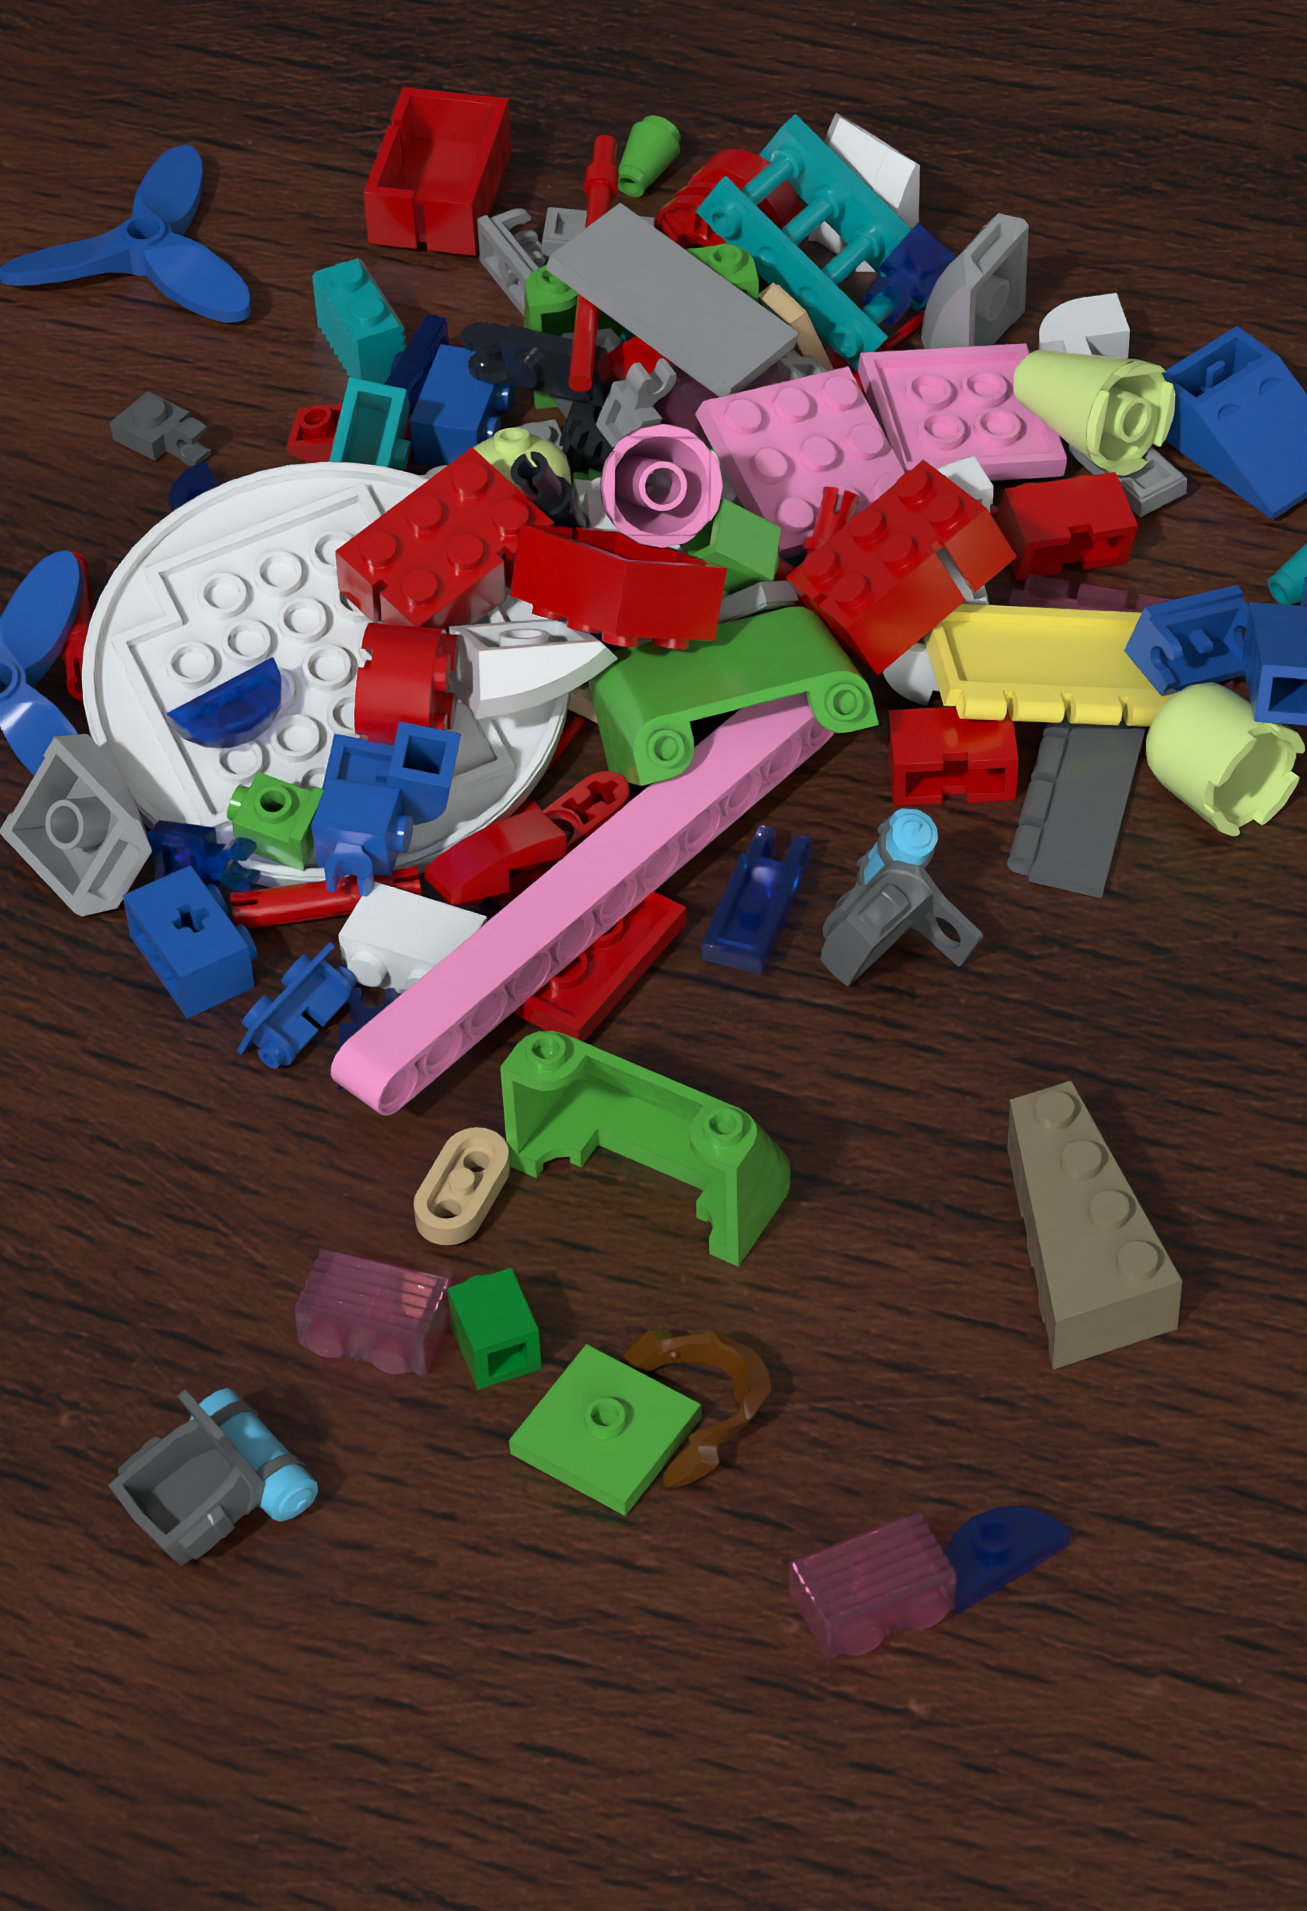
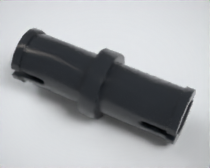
(548, 491)

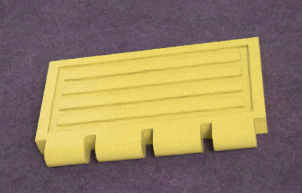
(1041, 665)

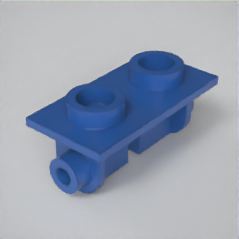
(278, 1023)

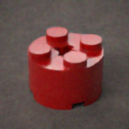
(404, 681)

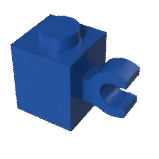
(359, 832)

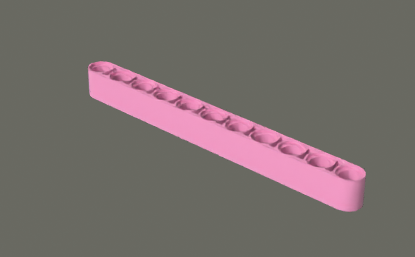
(574, 904)

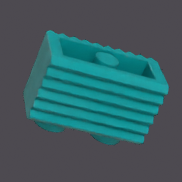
(357, 320)

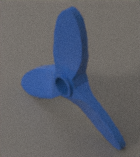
(150, 246)
(30, 642)

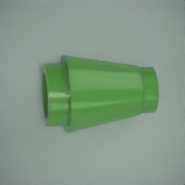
(649, 151)

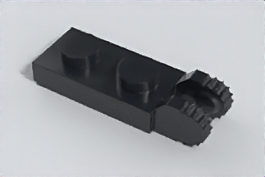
(532, 361)

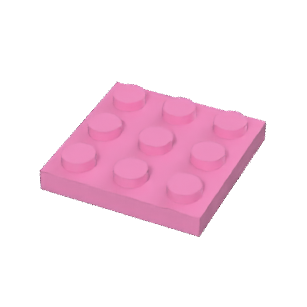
(957, 407)
(795, 440)

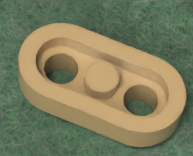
(458, 1191)

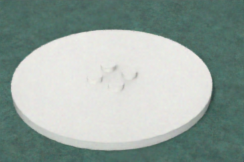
(253, 580)

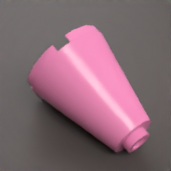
(660, 485)

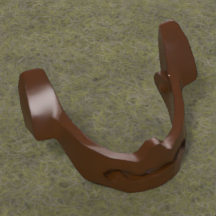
(713, 1349)

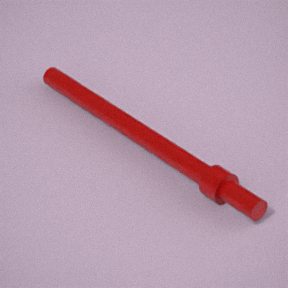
(600, 188)

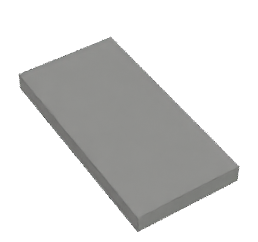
(672, 301)

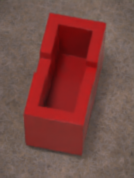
(1067, 523)
(946, 755)

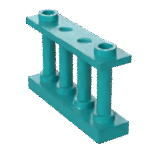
(832, 196)

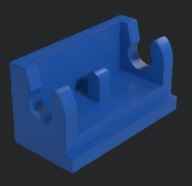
(1191, 640)

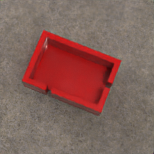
(437, 170)
(439, 549)
(881, 572)
(617, 586)

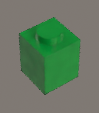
(494, 1328)

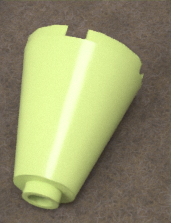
(1099, 404)

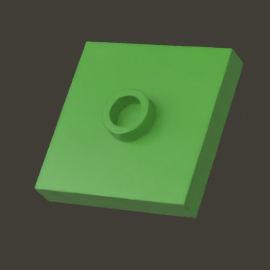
(605, 1429)

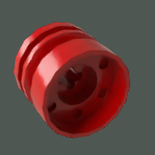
(689, 230)

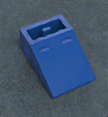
(1242, 420)

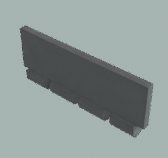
(1076, 805)

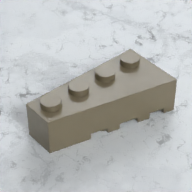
(1087, 1237)

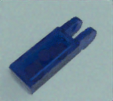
(756, 903)

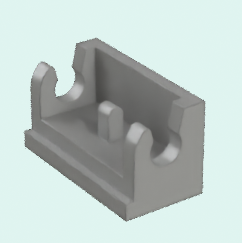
(509, 256)

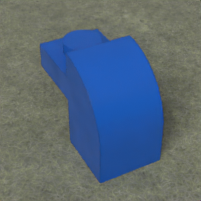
(418, 764)

